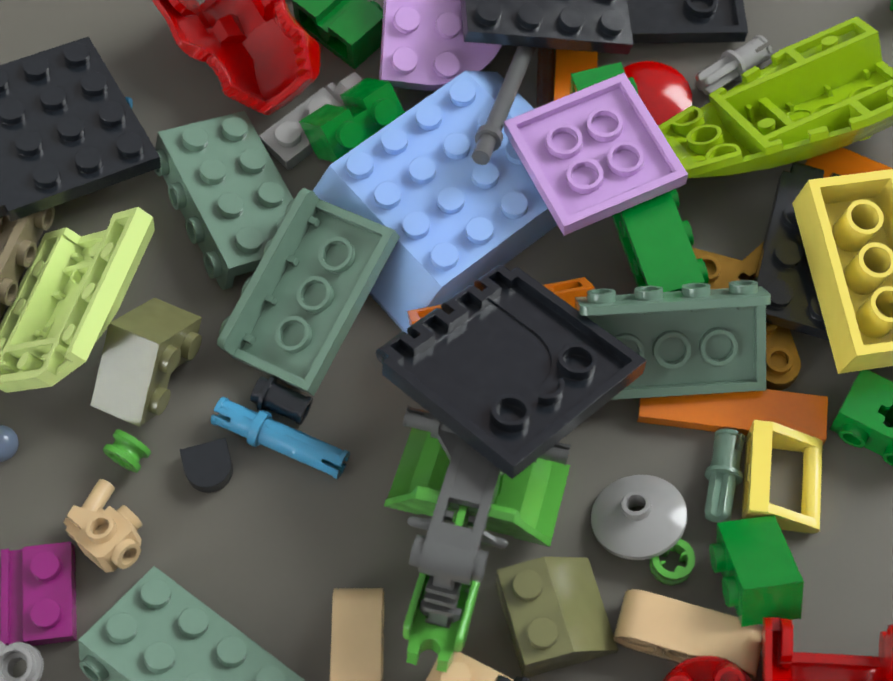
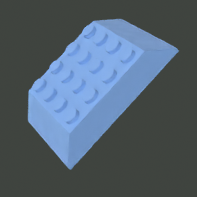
(445, 207)

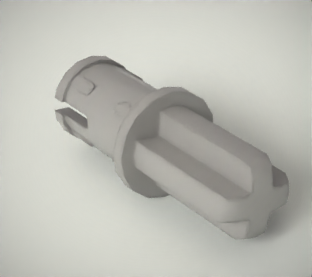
(733, 65)

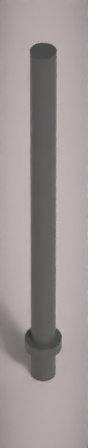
(489, 135)

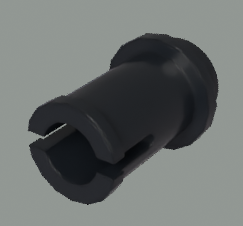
(280, 399)

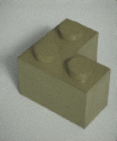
(139, 358)

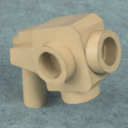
(105, 535)

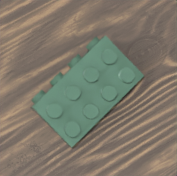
(224, 190)
(306, 291)
(690, 337)
(172, 636)

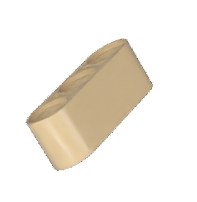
(685, 631)
(357, 634)

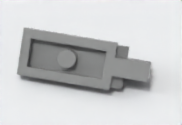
(286, 137)

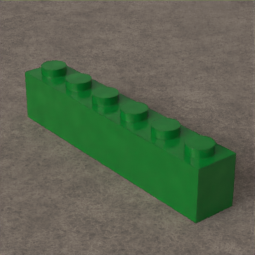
(652, 231)

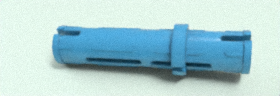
(263, 430)

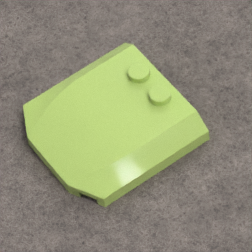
(69, 300)

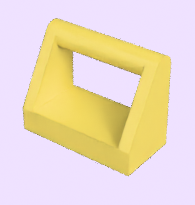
(757, 472)

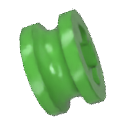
(126, 451)
(680, 573)

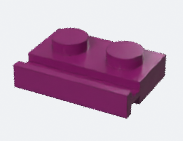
(38, 594)

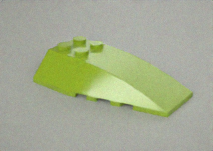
(796, 108)

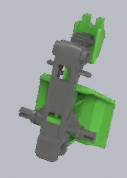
(457, 484)

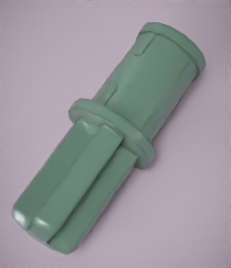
(723, 474)

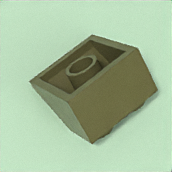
(554, 613)

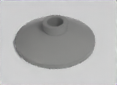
(642, 532)

